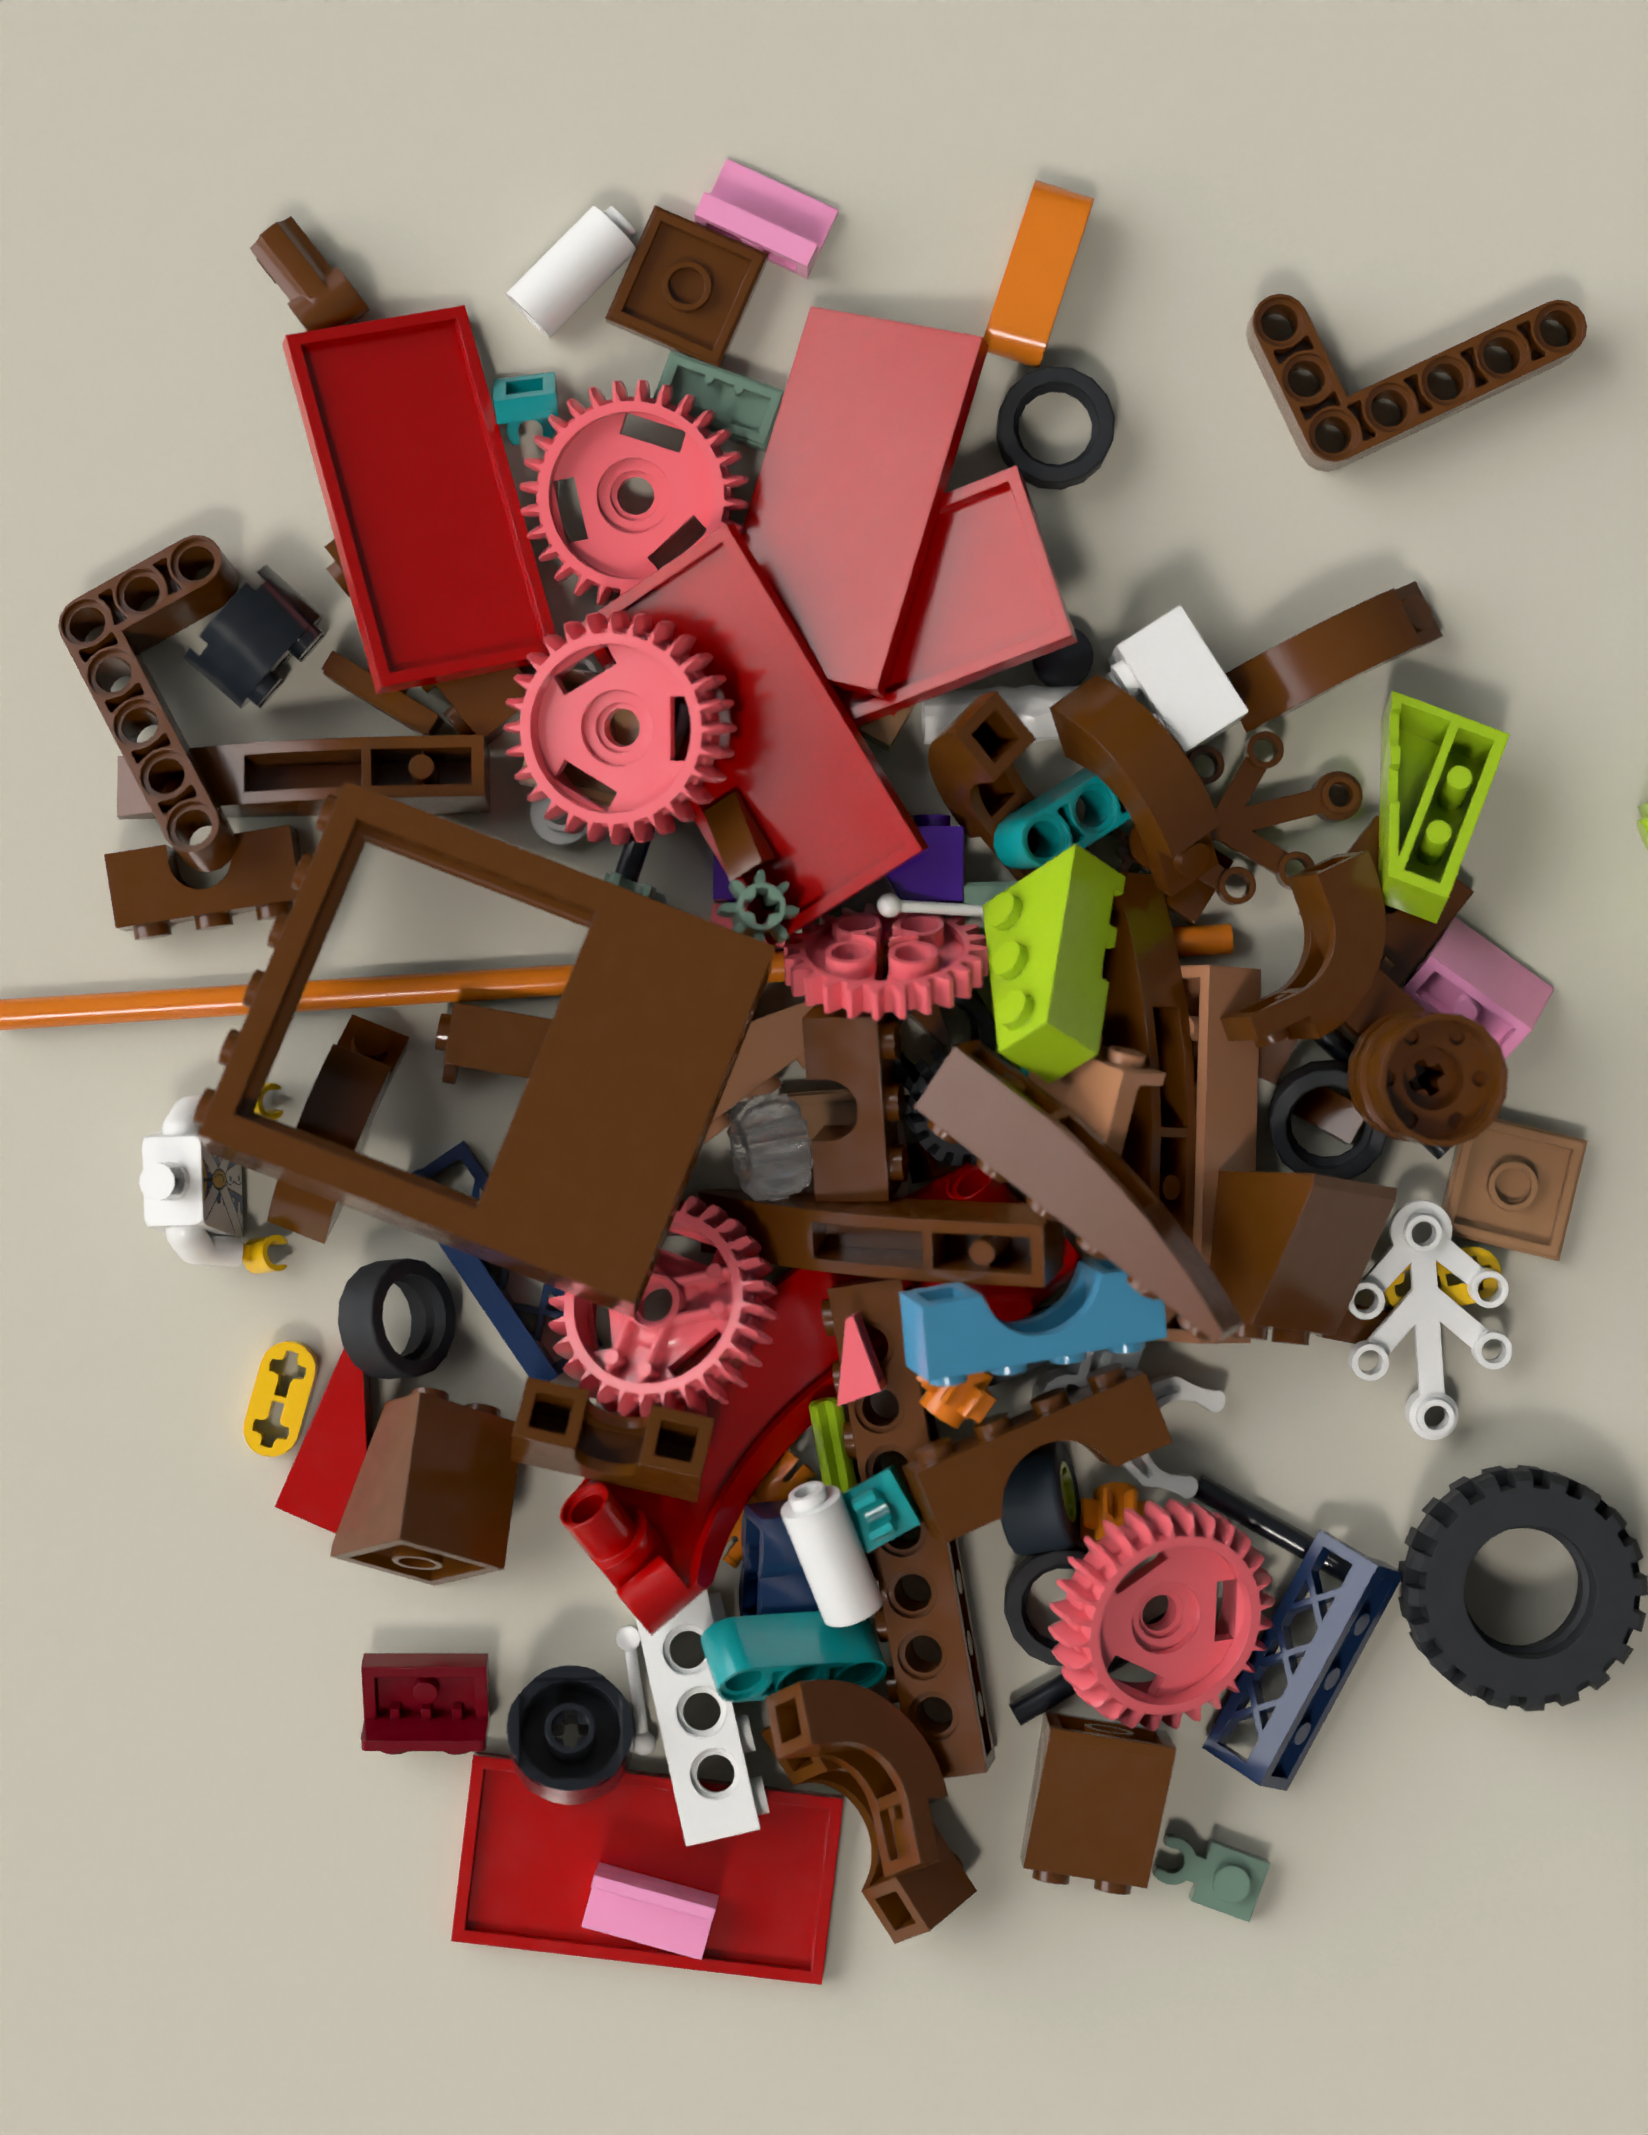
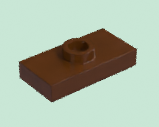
(393, 704)

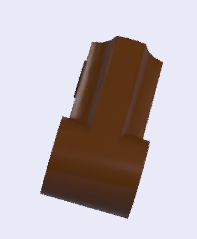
(316, 292)

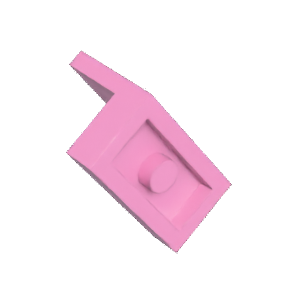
(767, 217)
(1480, 982)
(650, 1911)

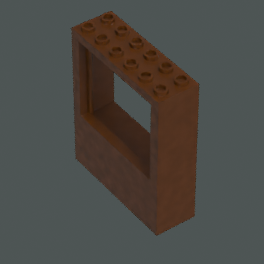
(611, 1099)

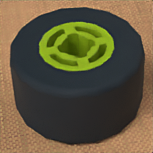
(1042, 1502)

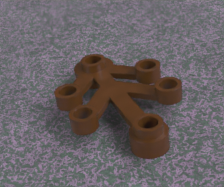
(1240, 821)

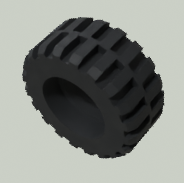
(1583, 1644)

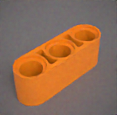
(1037, 273)

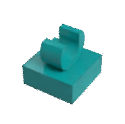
(526, 399)
(881, 1508)

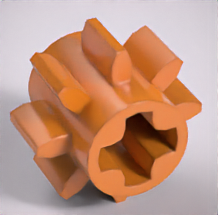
(960, 1401)
(1108, 1504)

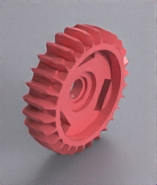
(602, 460)
(576, 727)
(705, 1302)
(1184, 1647)

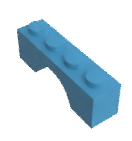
(955, 1333)

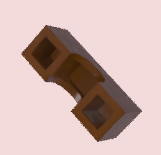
(152, 894)
(863, 1157)
(571, 1435)

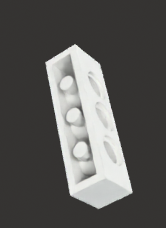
(702, 1812)

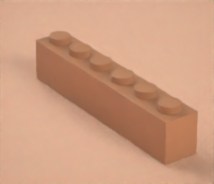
(1223, 1099)

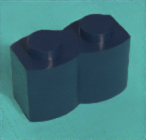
(771, 1570)

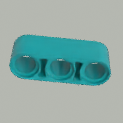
(1056, 821)
(773, 1651)

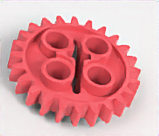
(927, 960)

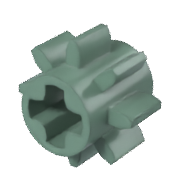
(771, 900)

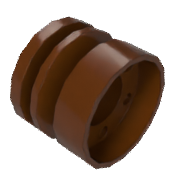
(1460, 1083)

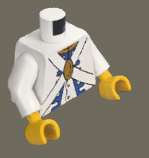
(200, 1195)

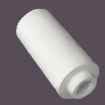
(573, 269)
(831, 1554)

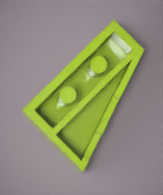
(1431, 797)
(1048, 961)

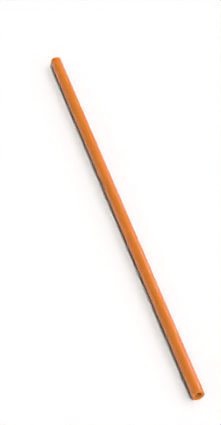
(390, 990)

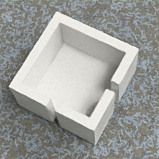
(1177, 680)

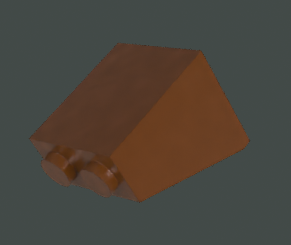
(1294, 1249)
(432, 1491)
(1096, 1802)

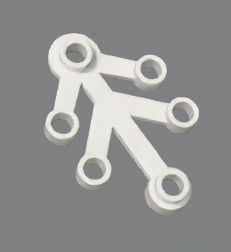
(1424, 1309)

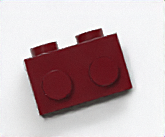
(425, 1702)

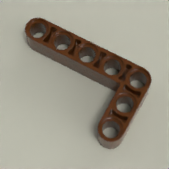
(1406, 388)
(140, 701)

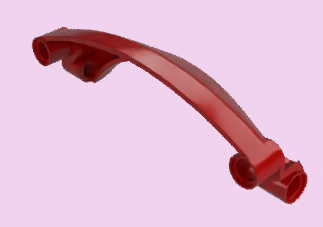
(668, 1548)

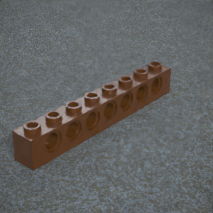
(966, 1741)

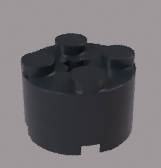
(256, 638)
(603, 1719)

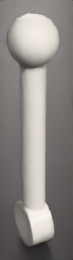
(890, 905)
(628, 1640)

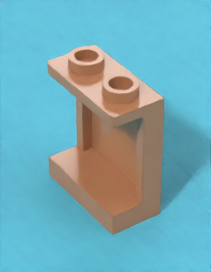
(1104, 1090)

